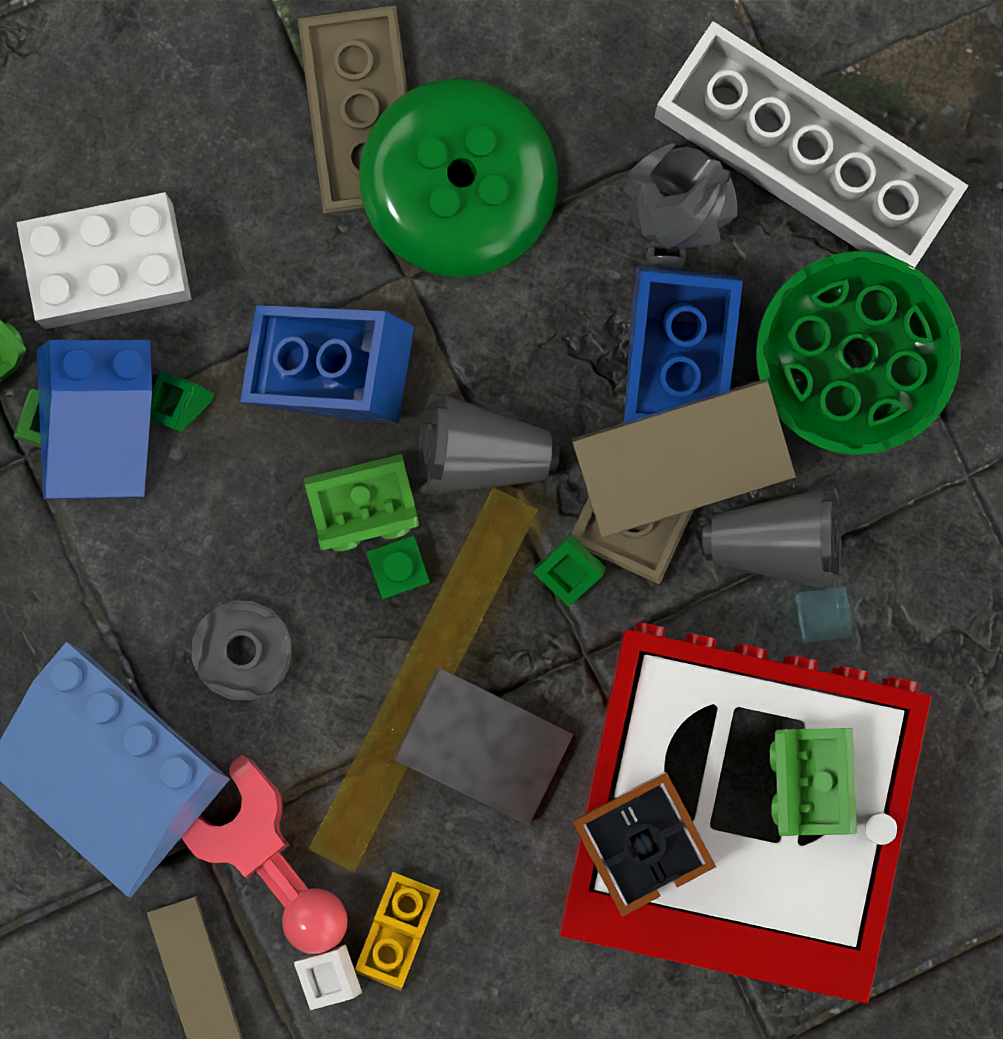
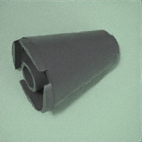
(480, 449)
(780, 538)

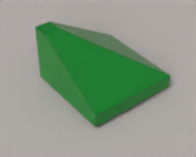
(177, 401)

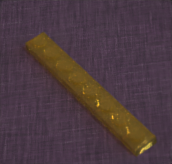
(439, 644)

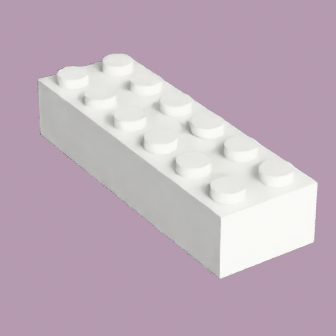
(808, 148)

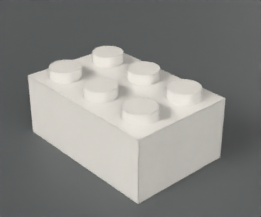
(103, 261)

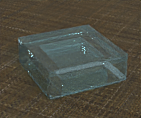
(823, 614)

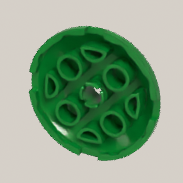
(449, 226)
(910, 360)

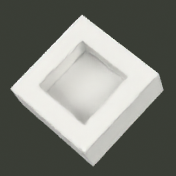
(328, 977)

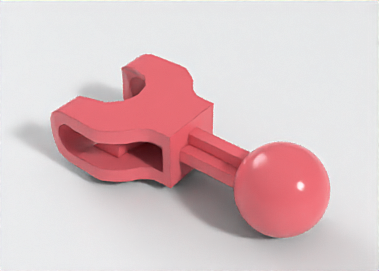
(253, 843)

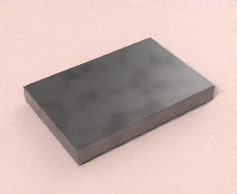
(482, 746)

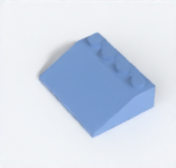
(104, 769)

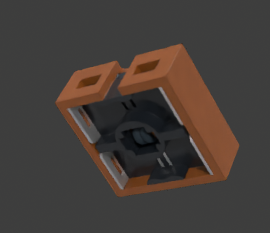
(665, 855)

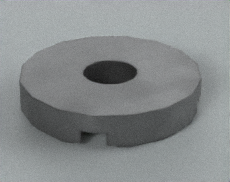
(212, 657)

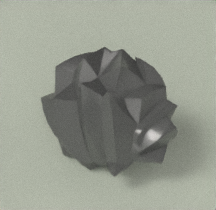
(680, 197)

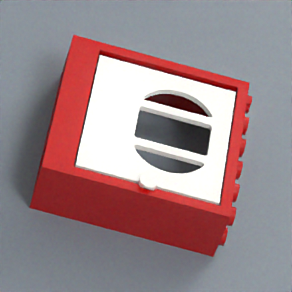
(818, 890)

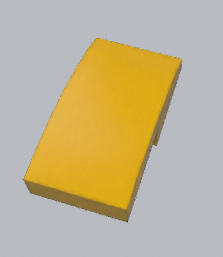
(396, 931)

